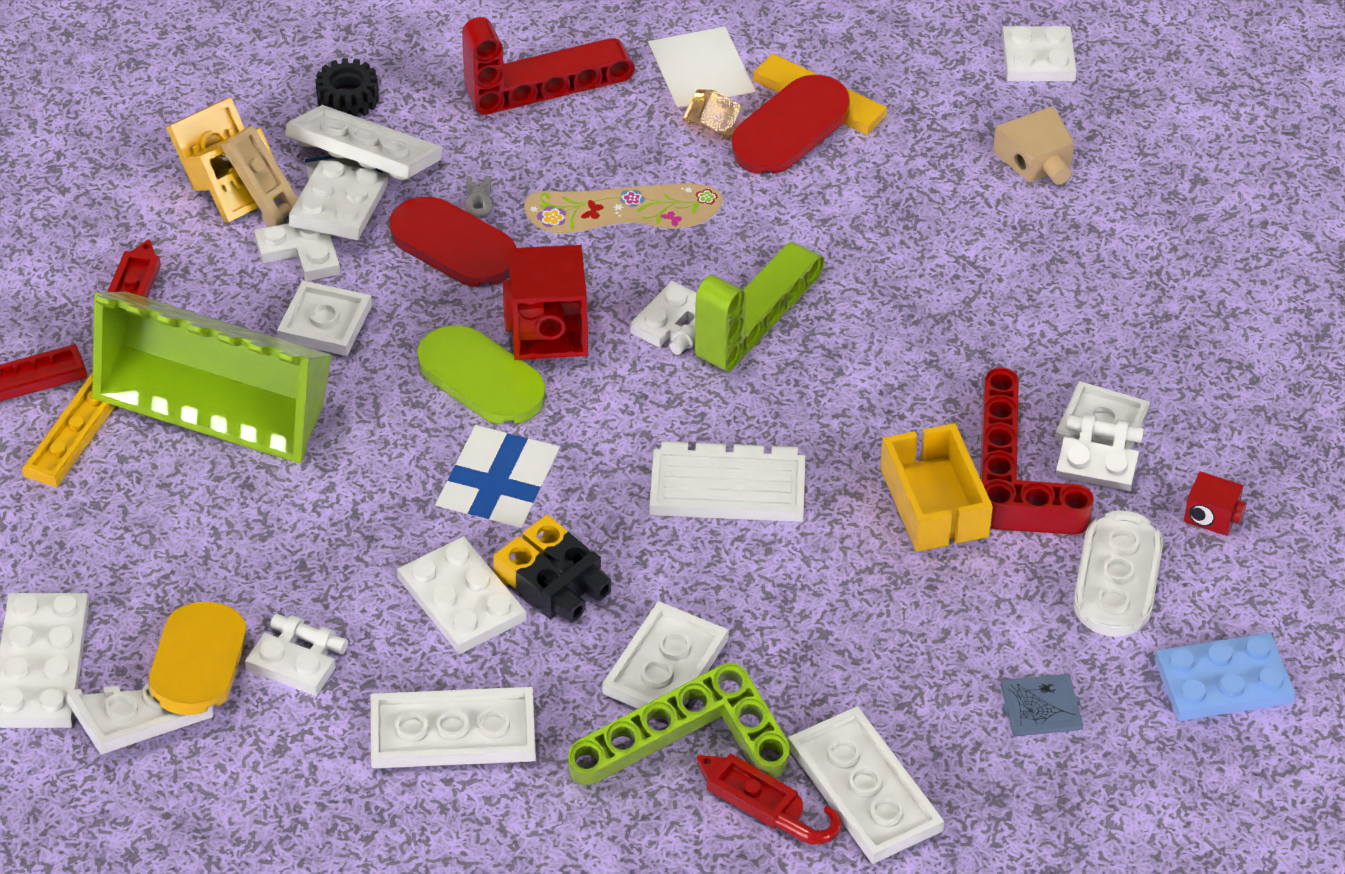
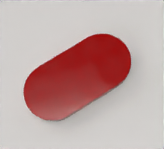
(790, 124)
(451, 240)

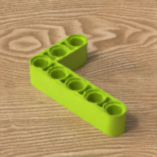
(736, 319)
(683, 722)

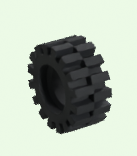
(348, 75)

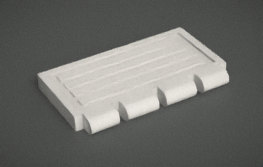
(727, 483)

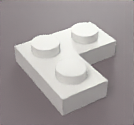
(312, 248)

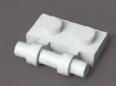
(665, 316)
(1097, 462)
(293, 664)

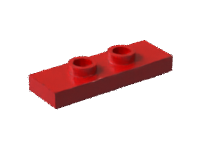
(41, 372)

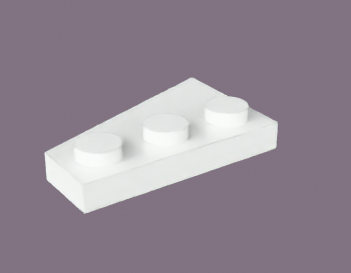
(125, 717)

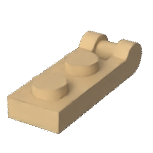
(260, 175)

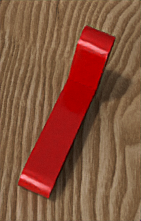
(538, 78)
(1019, 503)

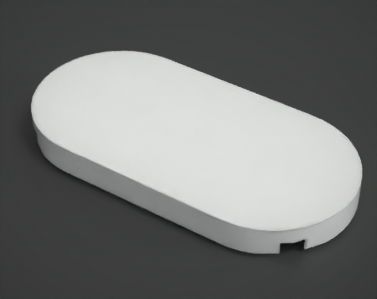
(1118, 573)

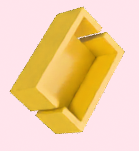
(938, 494)

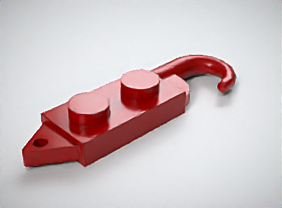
(136, 271)
(763, 797)

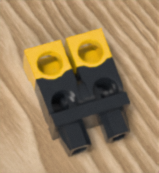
(552, 570)

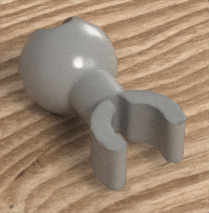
(478, 202)

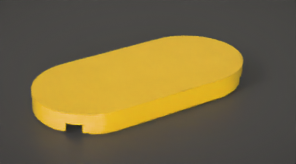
(197, 657)

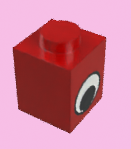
(1214, 503)

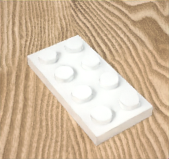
(363, 141)
(41, 658)
(452, 727)
(865, 784)

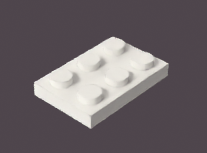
(338, 199)
(461, 595)
(664, 655)

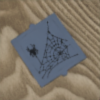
(1041, 705)

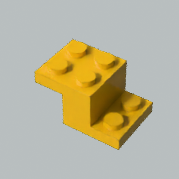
(206, 164)

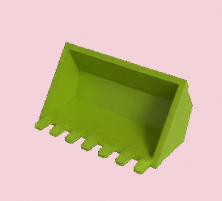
(207, 374)

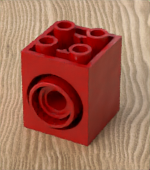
(546, 302)

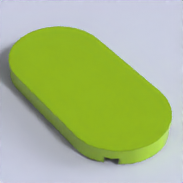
(481, 374)

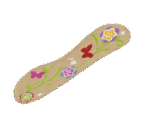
(653, 205)

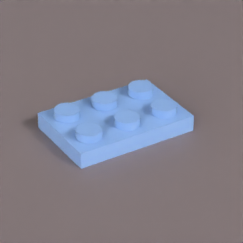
(1224, 676)

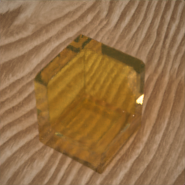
(712, 111)

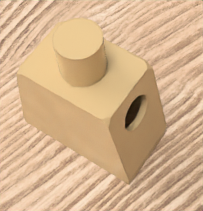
(1036, 146)

